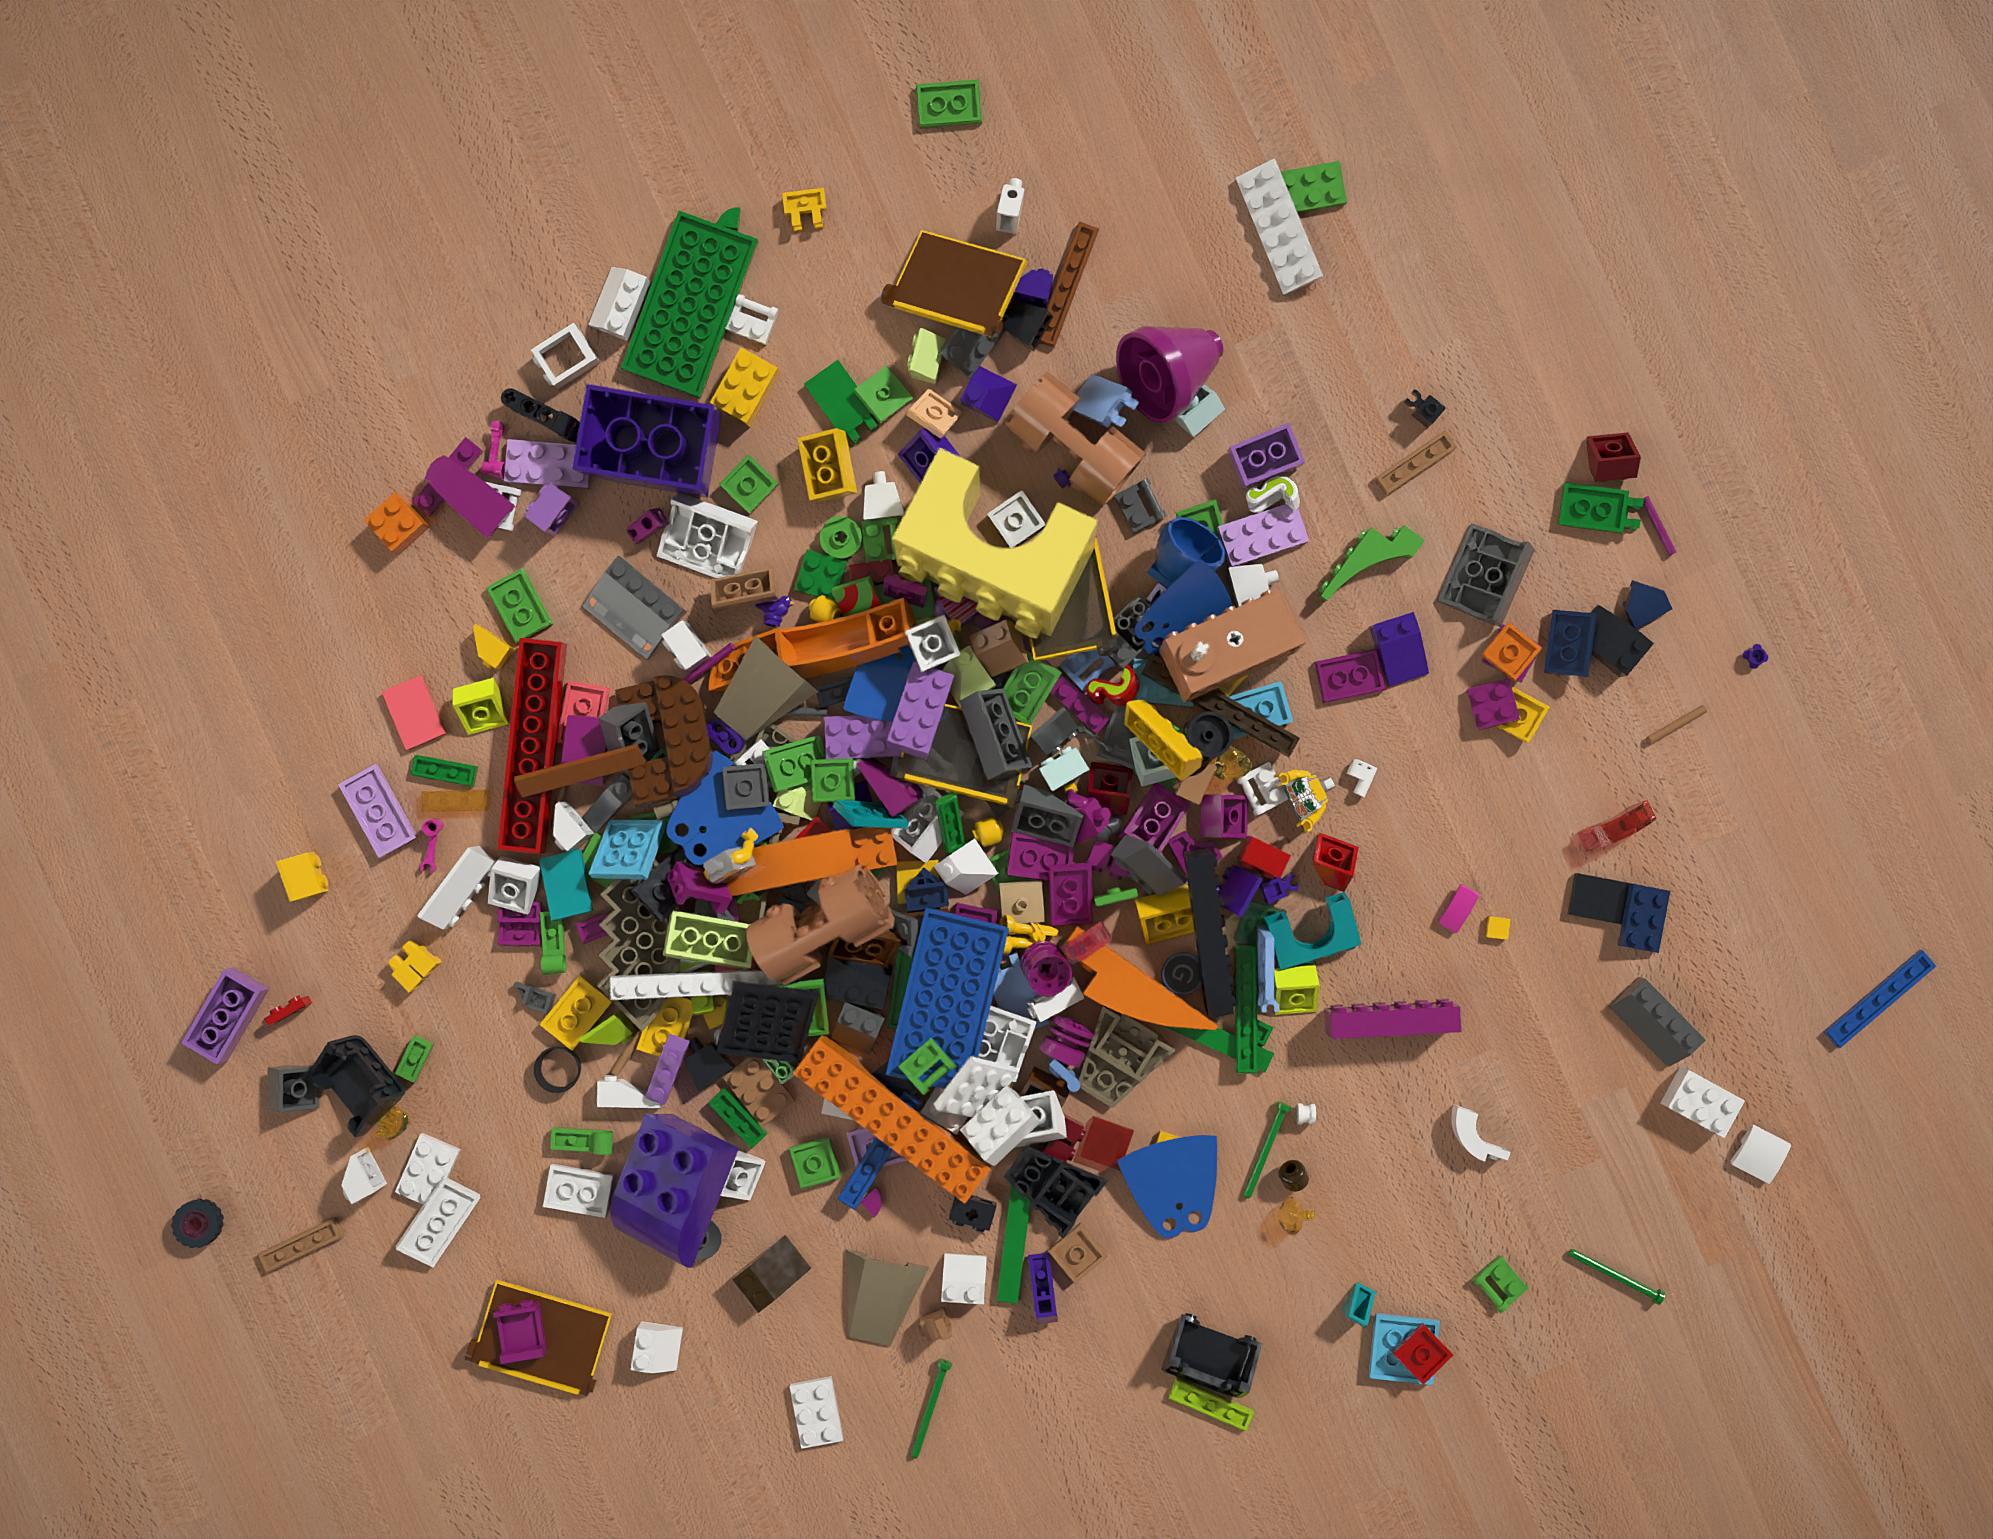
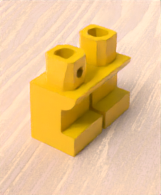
(416, 966)

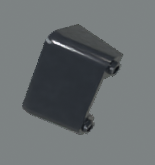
(358, 1080)
(1212, 1358)

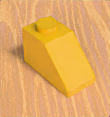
(491, 648)

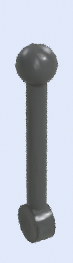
(1083, 729)

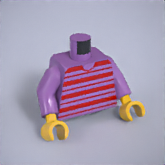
(956, 613)

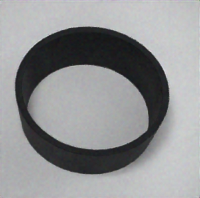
(541, 1080)

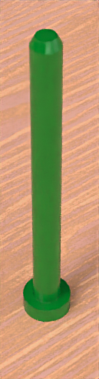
(1282, 1109)
(1657, 1296)
(943, 1365)

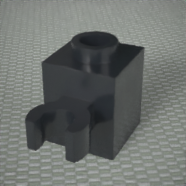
(1426, 410)

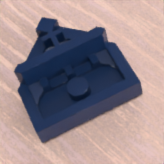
(1645, 604)
(925, 892)

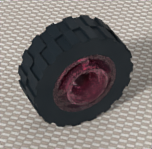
(210, 1219)

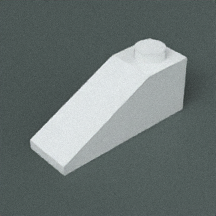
(621, 1093)

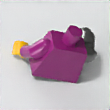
(1095, 820)

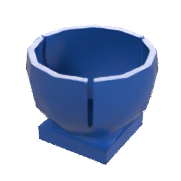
(1181, 546)

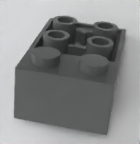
(1125, 624)

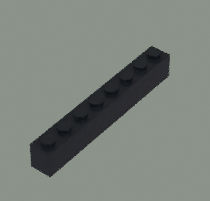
(1209, 933)

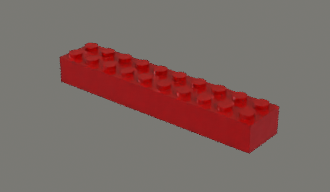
(532, 742)

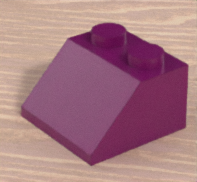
(1224, 816)

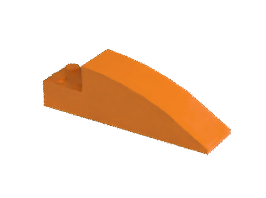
(815, 858)
(1135, 993)

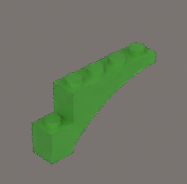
(1369, 551)

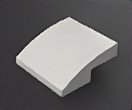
(1761, 1154)

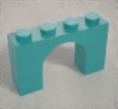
(1340, 936)

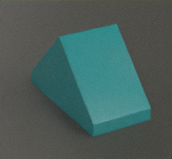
(1359, 1304)

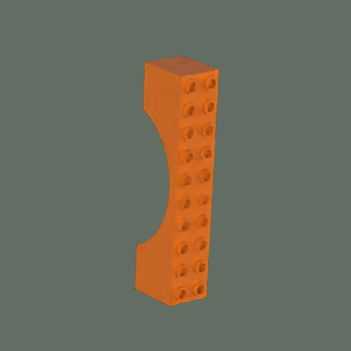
(862, 1097)

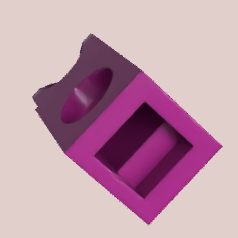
(647, 525)

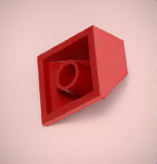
(1334, 861)

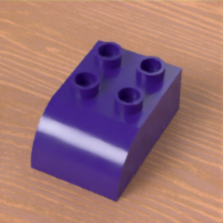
(647, 440)
(671, 1186)

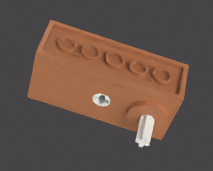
(1231, 644)

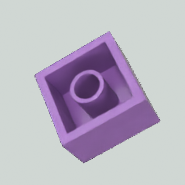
(551, 509)

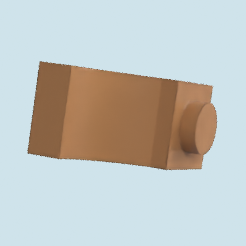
(1195, 785)
(935, 1325)

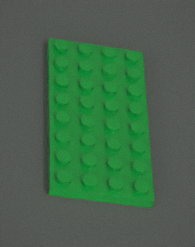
(689, 304)

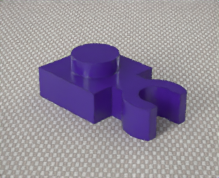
(1276, 888)

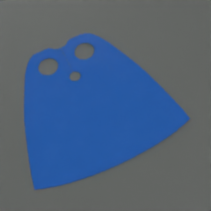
(1187, 601)
(880, 685)
(724, 827)
(1171, 1174)

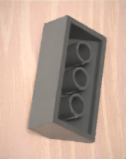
(995, 733)
(1656, 1022)

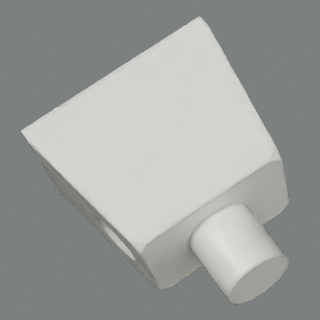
(1010, 206)
(881, 499)
(1249, 582)

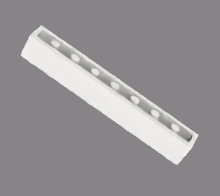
(682, 983)

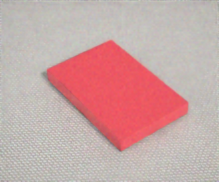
(583, 701)
(414, 712)

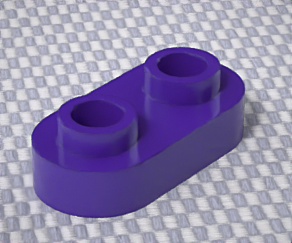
(725, 737)

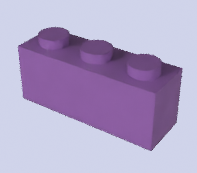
(667, 1069)

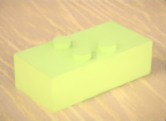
(707, 940)

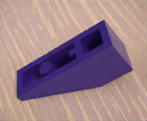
(1042, 1288)

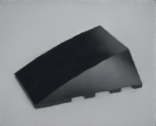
(1054, 1187)

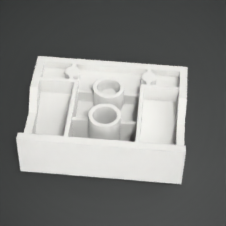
(706, 537)
(1006, 1038)

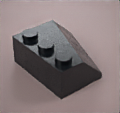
(857, 982)

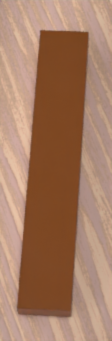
(1069, 280)
(579, 770)

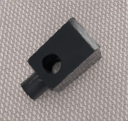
(1027, 323)
(706, 1064)

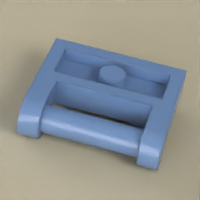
(1079, 662)
(1061, 1069)

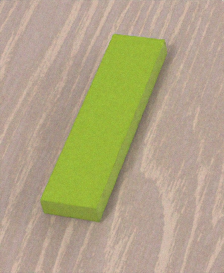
(1211, 1404)

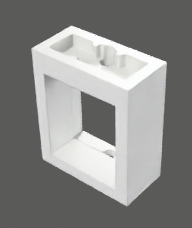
(574, 372)

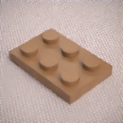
(758, 1089)

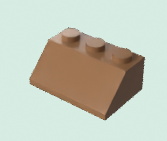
(744, 589)

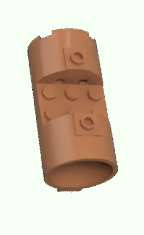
(1044, 416)
(849, 907)

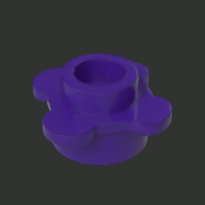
(1062, 478)
(1761, 656)

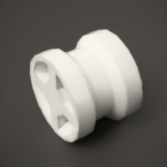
(1305, 1114)

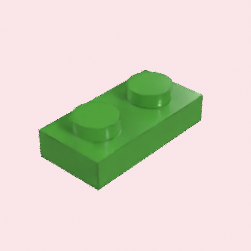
(414, 1058)

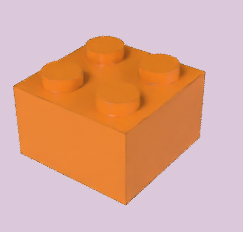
(396, 523)

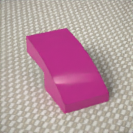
(1458, 908)

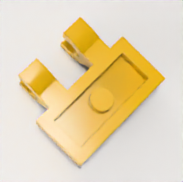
(805, 202)

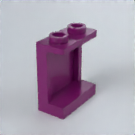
(690, 881)
(520, 1331)

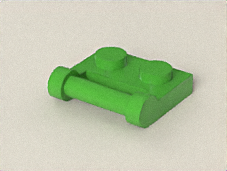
(875, 541)
(922, 1060)
(1504, 1278)

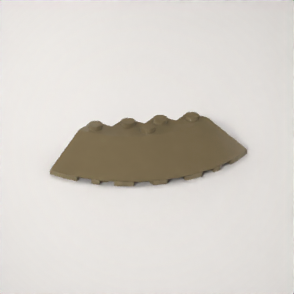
(635, 947)

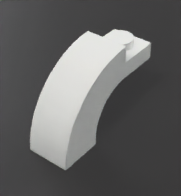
(1465, 1131)

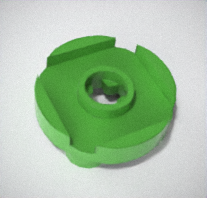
(846, 527)

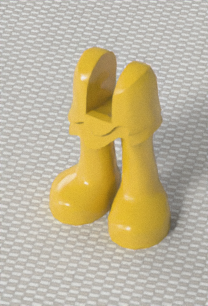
(1034, 930)

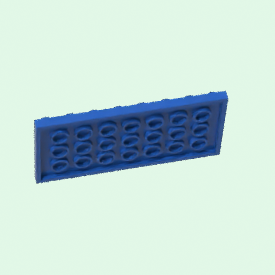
(948, 990)

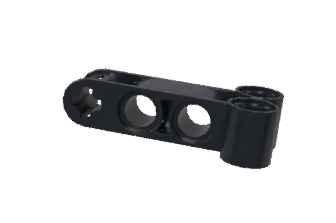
(561, 422)

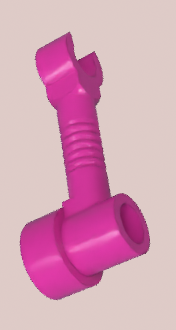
(493, 466)
(429, 830)

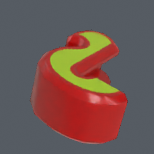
(1117, 694)

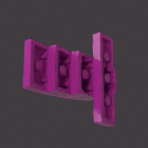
(464, 491)

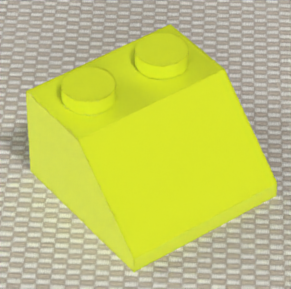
(480, 706)
(1296, 989)

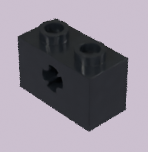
(982, 1221)

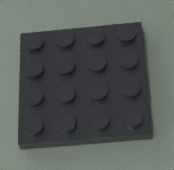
(767, 1021)

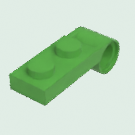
(553, 945)
(579, 1139)

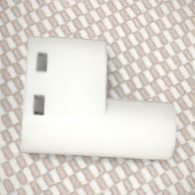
(1363, 774)

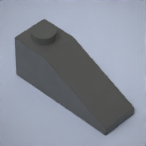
(609, 803)

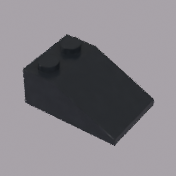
(1617, 643)

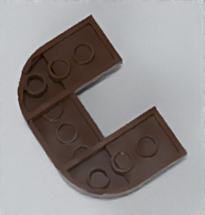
(685, 735)

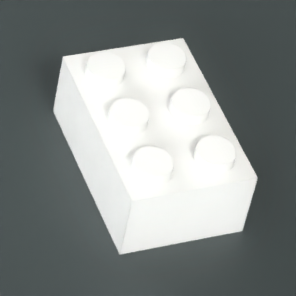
(1702, 1102)
(1000, 1125)

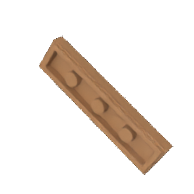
(1415, 462)
(300, 1245)

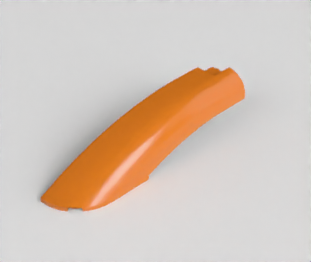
(828, 644)

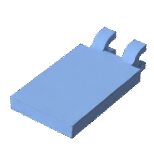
(1103, 400)
(1265, 970)
(1014, 991)

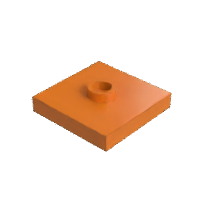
(1511, 651)

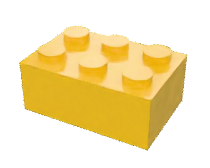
(745, 387)
(827, 465)

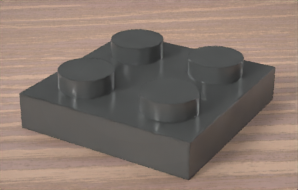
(745, 786)

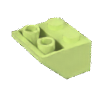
(926, 360)

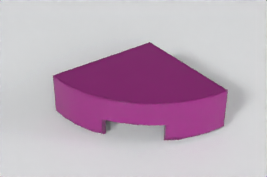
(872, 1202)

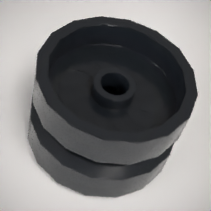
(1216, 729)

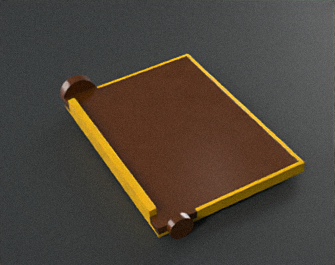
(956, 283)
(572, 1339)

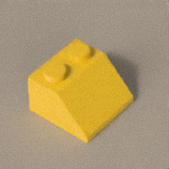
(302, 876)

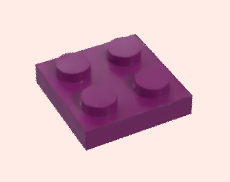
(898, 588)
(1493, 704)

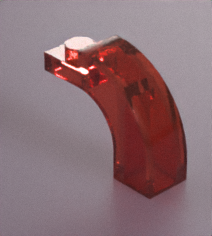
(1618, 827)

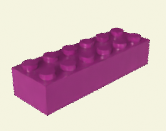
(1392, 1020)

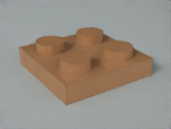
(1077, 1253)

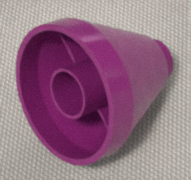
(1166, 367)

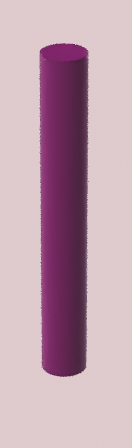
(1658, 526)
(709, 663)

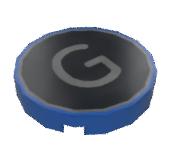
(1181, 973)

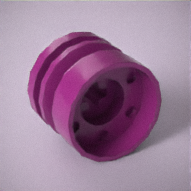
(1047, 978)
(1066, 1041)

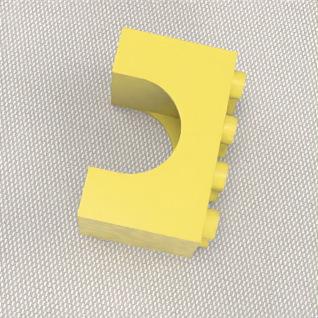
(1019, 582)

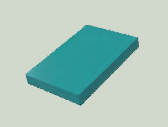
(869, 814)
(566, 885)

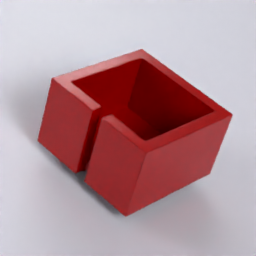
(1264, 857)

